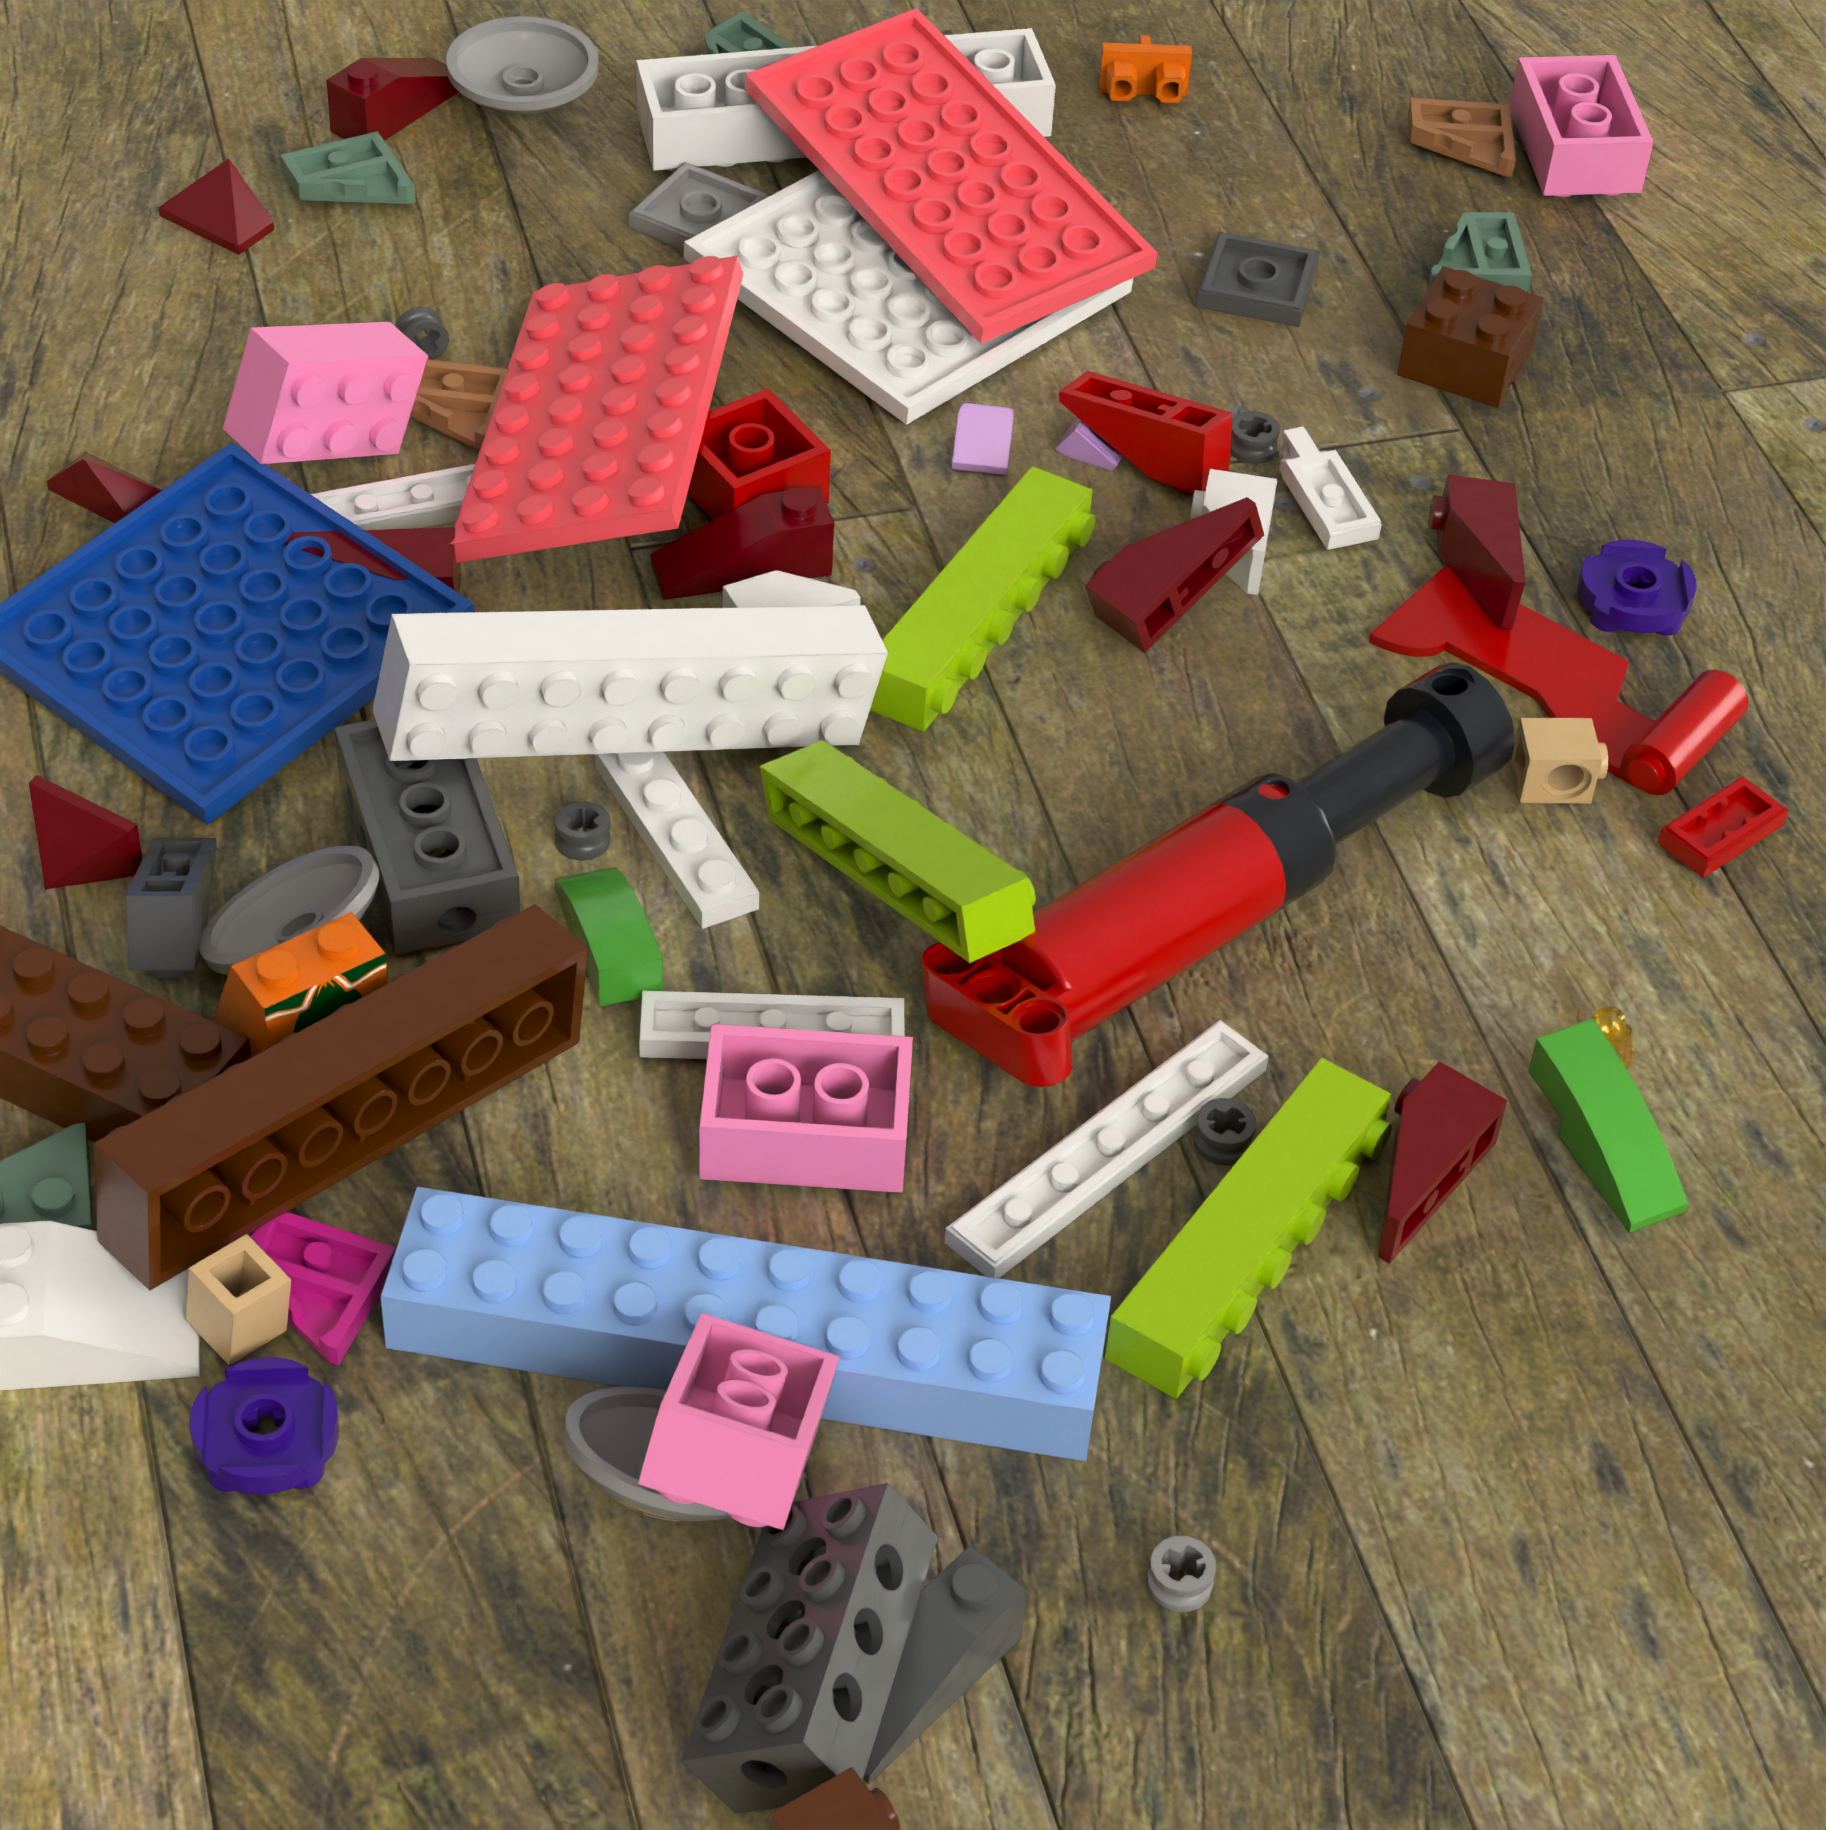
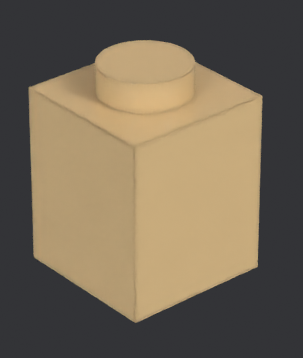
(238, 1299)

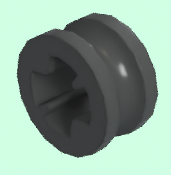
(428, 320)
(1254, 437)
(582, 844)
(1218, 1117)

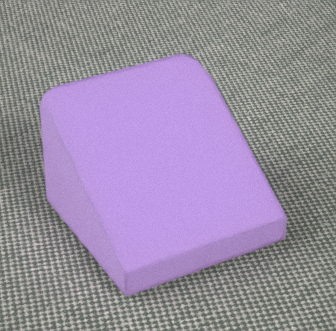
(983, 438)
(1087, 446)

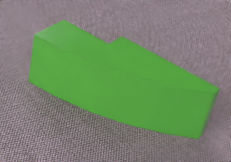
(620, 941)
(1607, 1124)

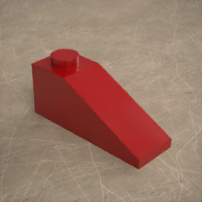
(1156, 431)

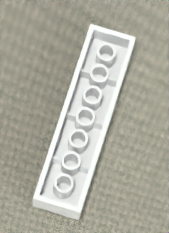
(704, 117)
(625, 681)

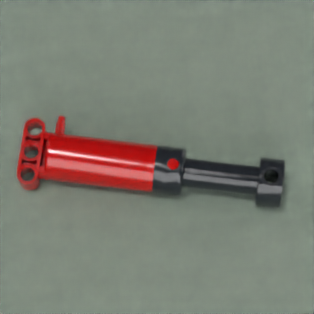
(1208, 880)

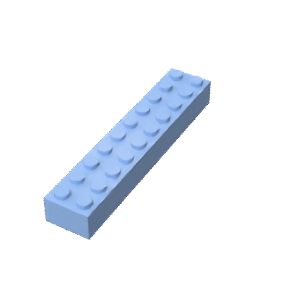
(623, 1296)

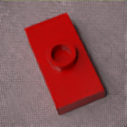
(1722, 826)

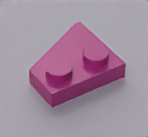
(331, 1276)

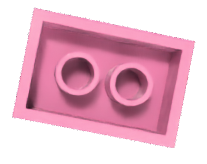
(1580, 125)
(324, 391)
(805, 1108)
(738, 1422)

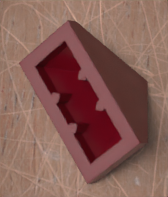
(220, 210)
(101, 487)
(81, 839)

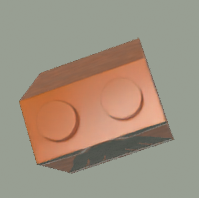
(301, 982)

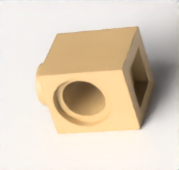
(1557, 760)

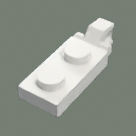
(1326, 492)

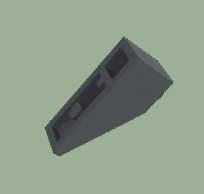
(170, 906)
(956, 1635)

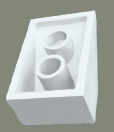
(82, 1316)

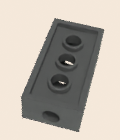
(422, 896)
(811, 1648)

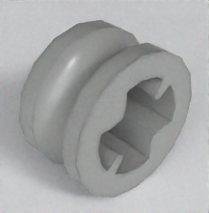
(1171, 1556)

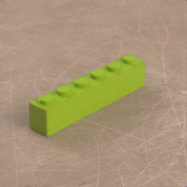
(981, 596)
(899, 851)
(1248, 1228)

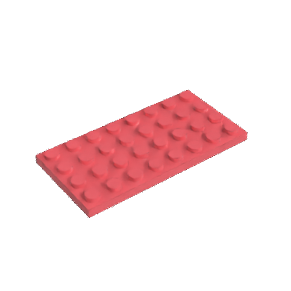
(950, 174)
(600, 410)

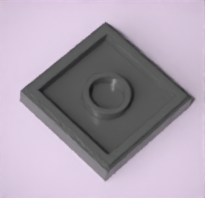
(1258, 279)

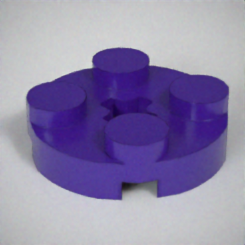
(1656, 607)
(272, 1461)

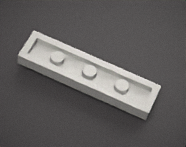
(679, 835)
(681, 1021)

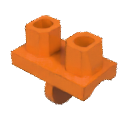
(1144, 70)

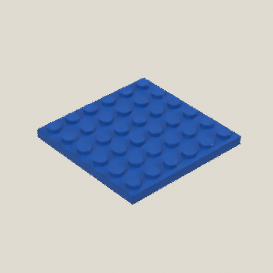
(207, 639)

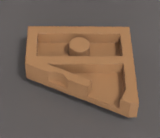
(1465, 131)
(458, 399)

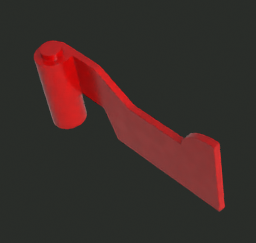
(1568, 680)

